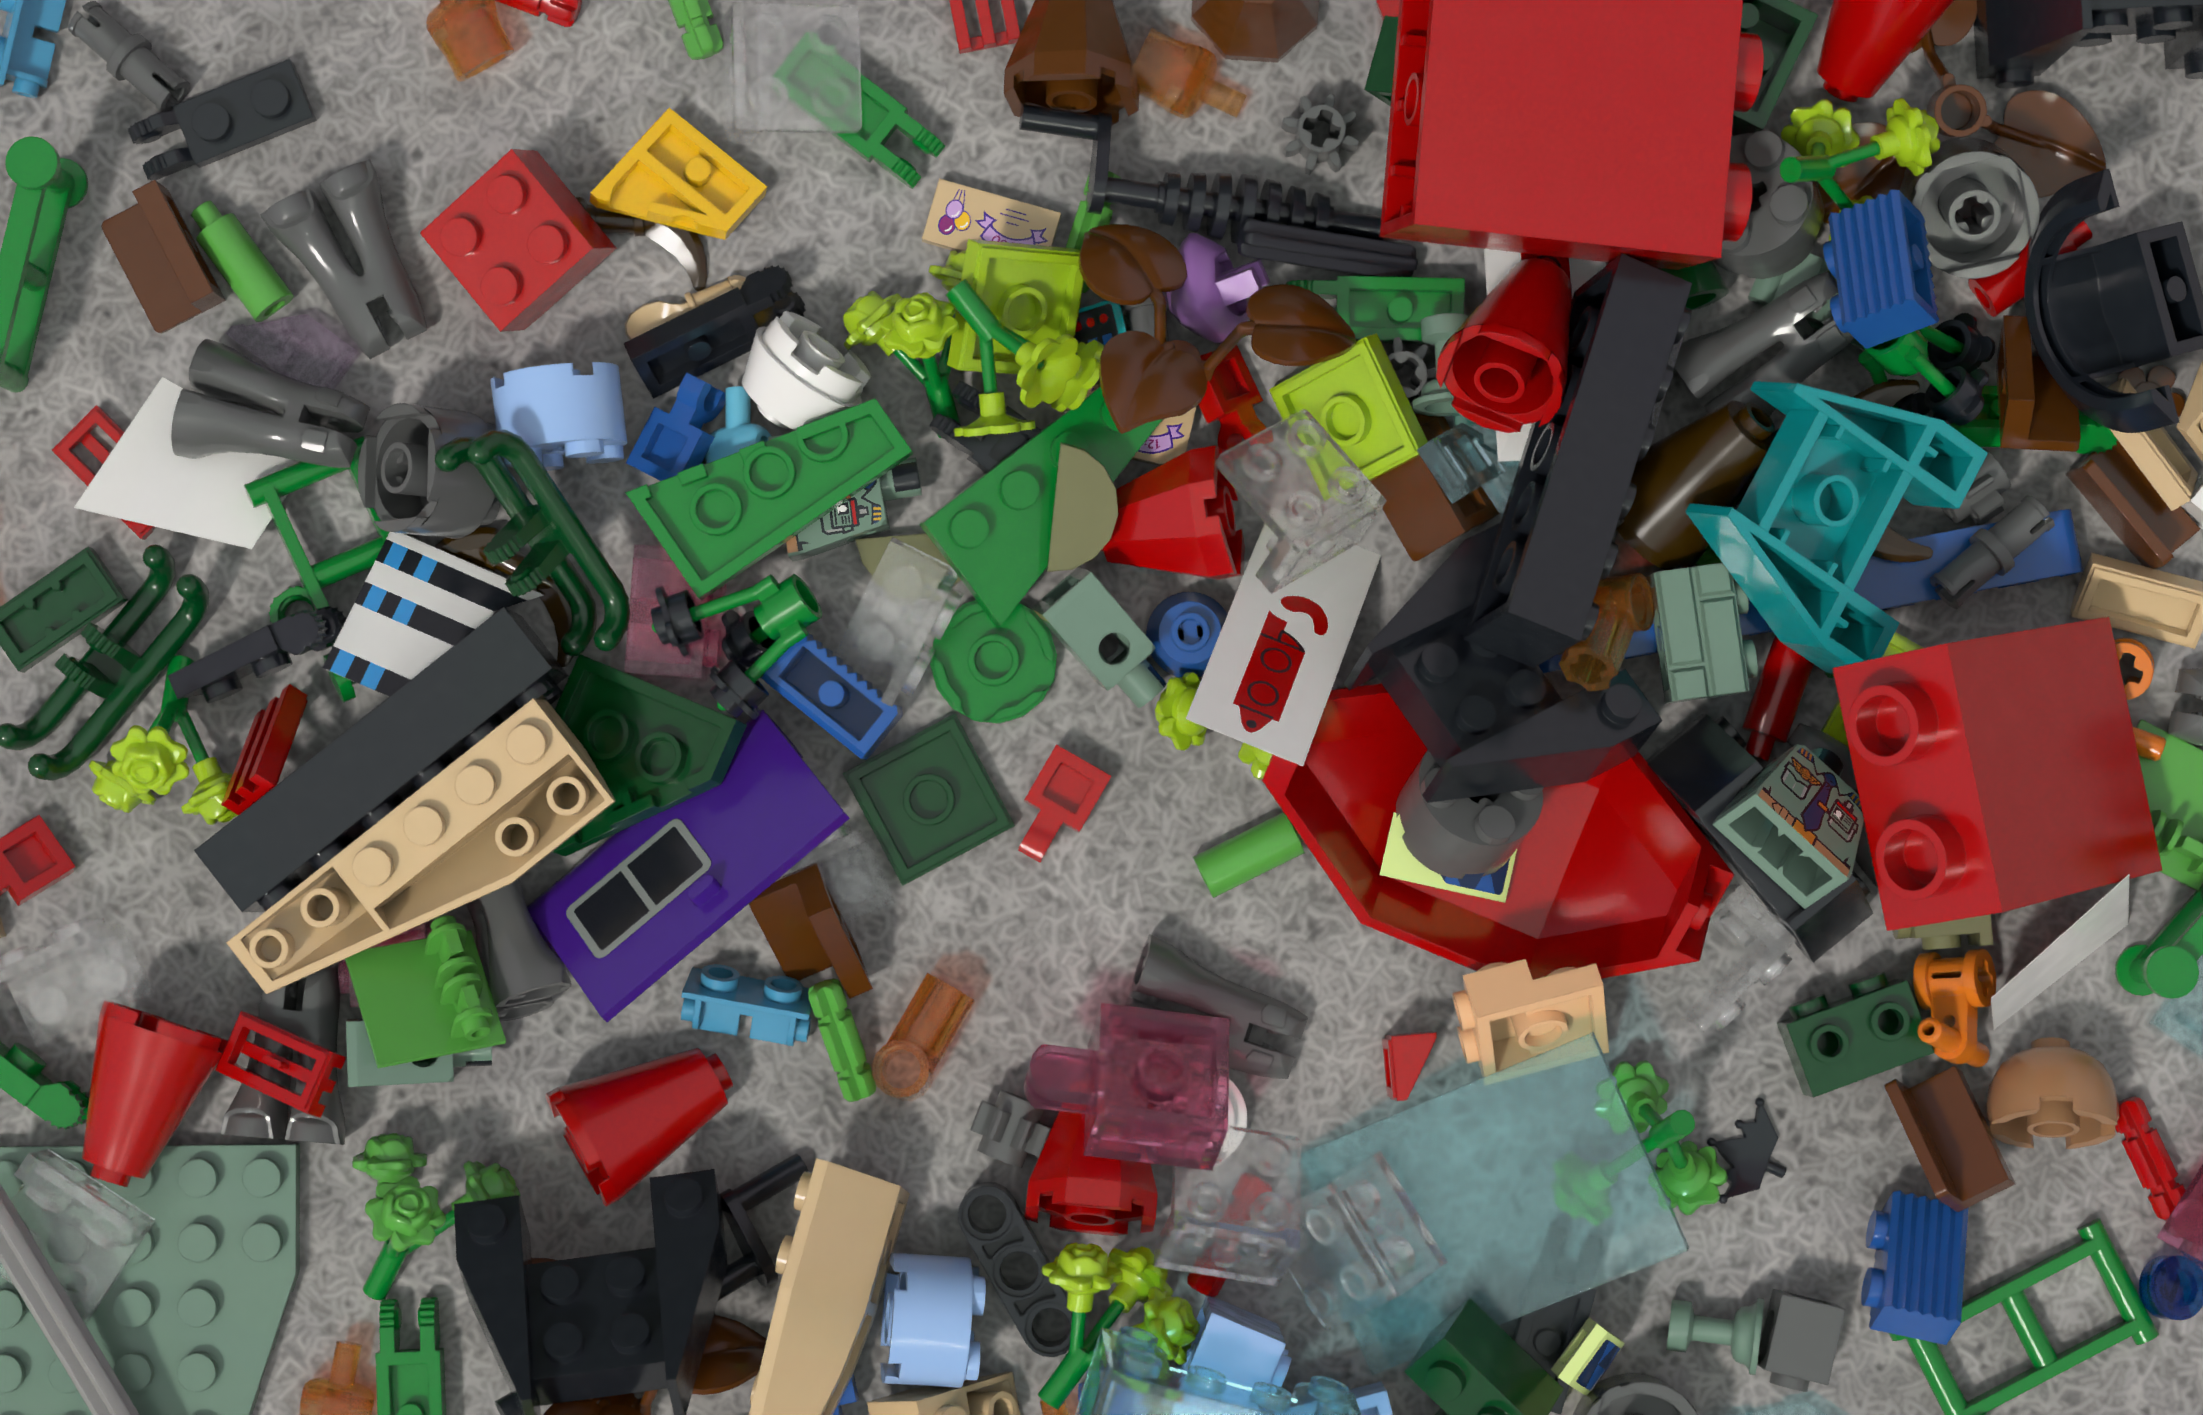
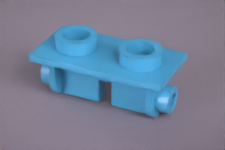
(22, 56)
(719, 996)

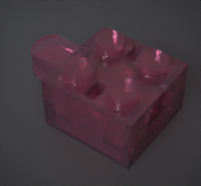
(1146, 1086)

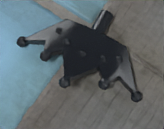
(1750, 1154)

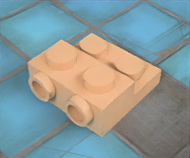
(1513, 1017)

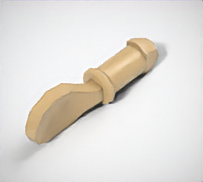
(659, 312)

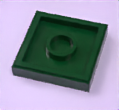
(928, 799)

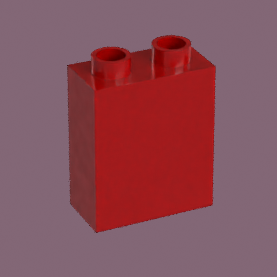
(1571, 127)
(1997, 772)

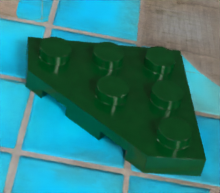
(645, 745)

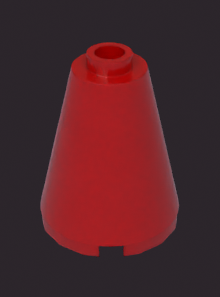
(1870, 41)
(1512, 350)
(141, 1088)
(638, 1116)

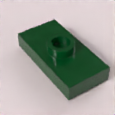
(57, 609)

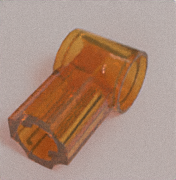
(1624, 608)
(925, 1032)

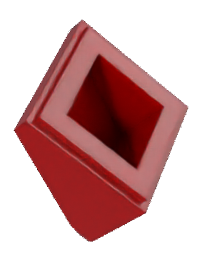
(1404, 1060)

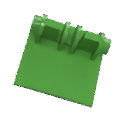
(2176, 806)
(425, 996)

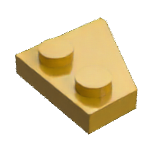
(680, 181)

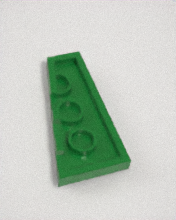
(748, 504)
(1002, 522)

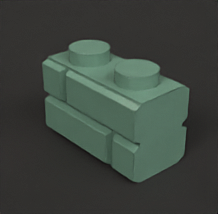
(1701, 633)

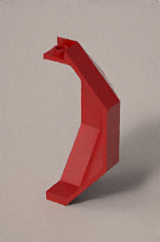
(1599, 878)

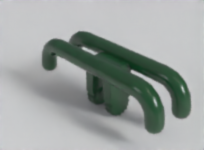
(551, 533)
(111, 669)

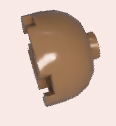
(2052, 1095)

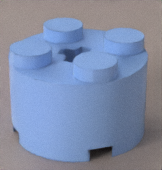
(563, 412)
(930, 1320)

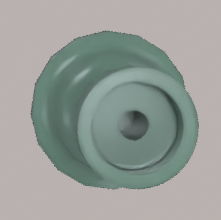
(1436, 331)
(1741, 1333)

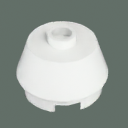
(800, 374)

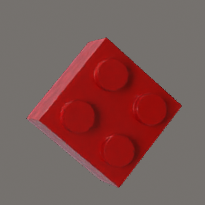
(518, 240)

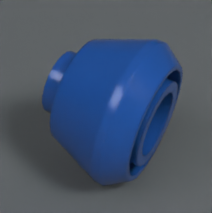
(1186, 612)

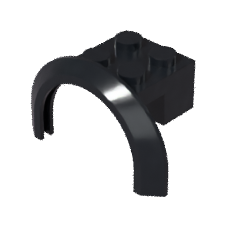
(2110, 306)

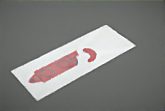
(1282, 653)

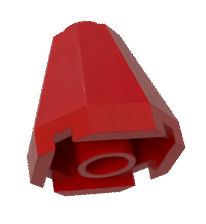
(1179, 519)
(1088, 1191)

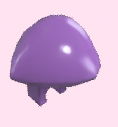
(1214, 291)

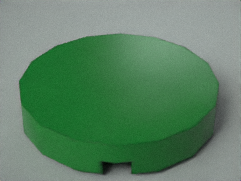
(1007, 682)

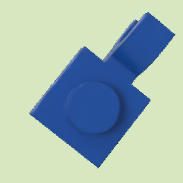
(675, 439)

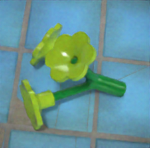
(1049, 372)

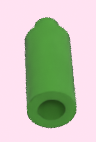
(241, 262)
(1249, 854)

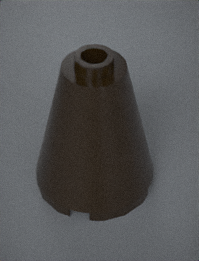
(1698, 464)

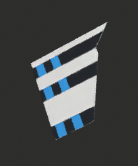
(413, 612)

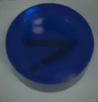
(2172, 1287)

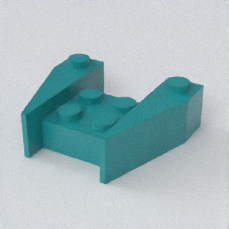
(1823, 510)

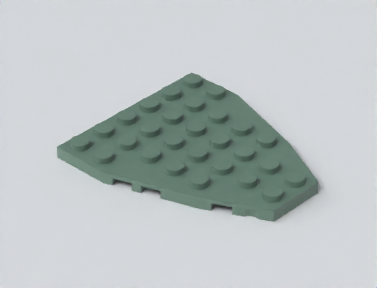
(196, 1299)

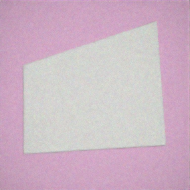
(176, 493)
(2068, 950)

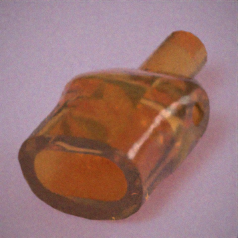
(469, 35)
(1182, 77)
(339, 1391)

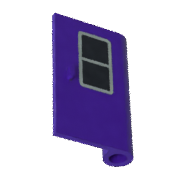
(685, 871)

